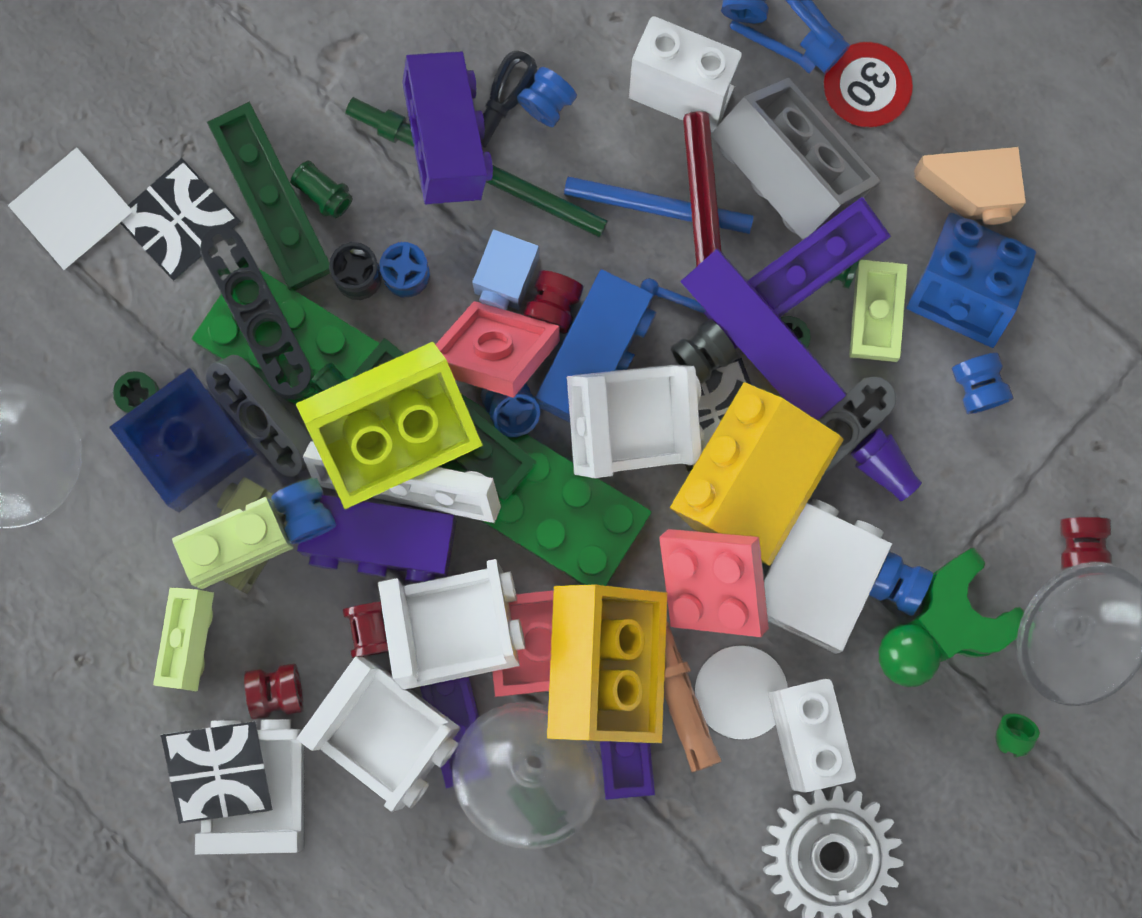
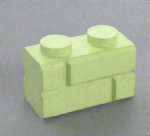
(232, 543)

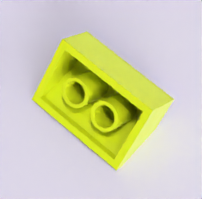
(389, 424)

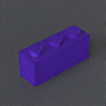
(446, 127)
(384, 539)

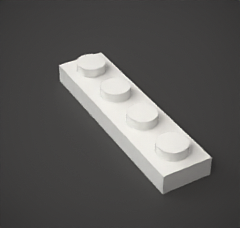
(438, 489)

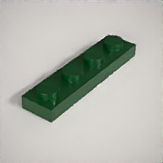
(270, 196)
(497, 457)

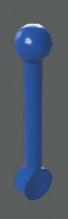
(652, 286)

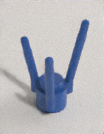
(822, 44)

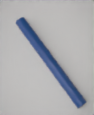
(650, 203)

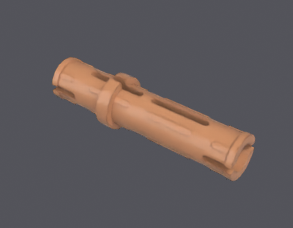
(686, 709)

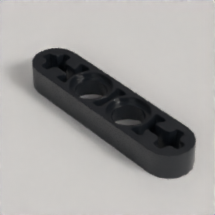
(252, 315)

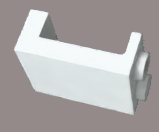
(682, 72)
(634, 419)
(823, 576)
(451, 626)
(381, 733)
(812, 736)
(269, 830)

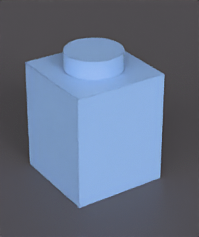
(505, 271)

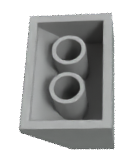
(793, 157)

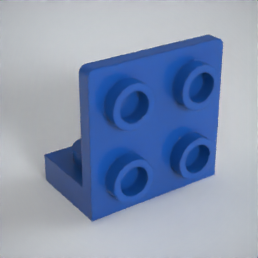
(972, 280)

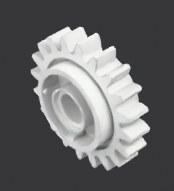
(864, 855)

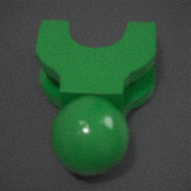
(945, 627)

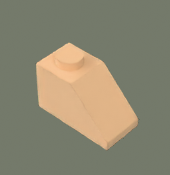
(976, 182)

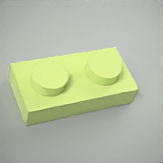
(878, 311)
(184, 639)

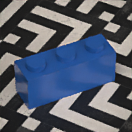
(598, 338)

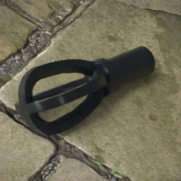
(496, 110)

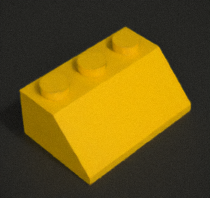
(757, 470)
(607, 664)

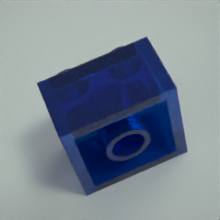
(183, 440)

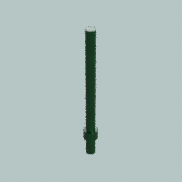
(394, 128)

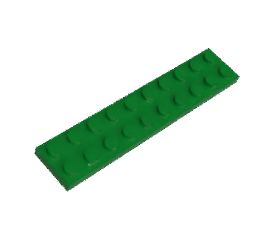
(553, 513)

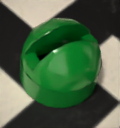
(1022, 726)

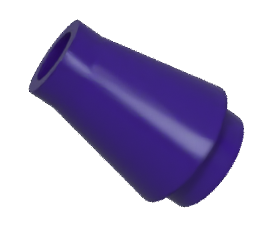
(886, 464)

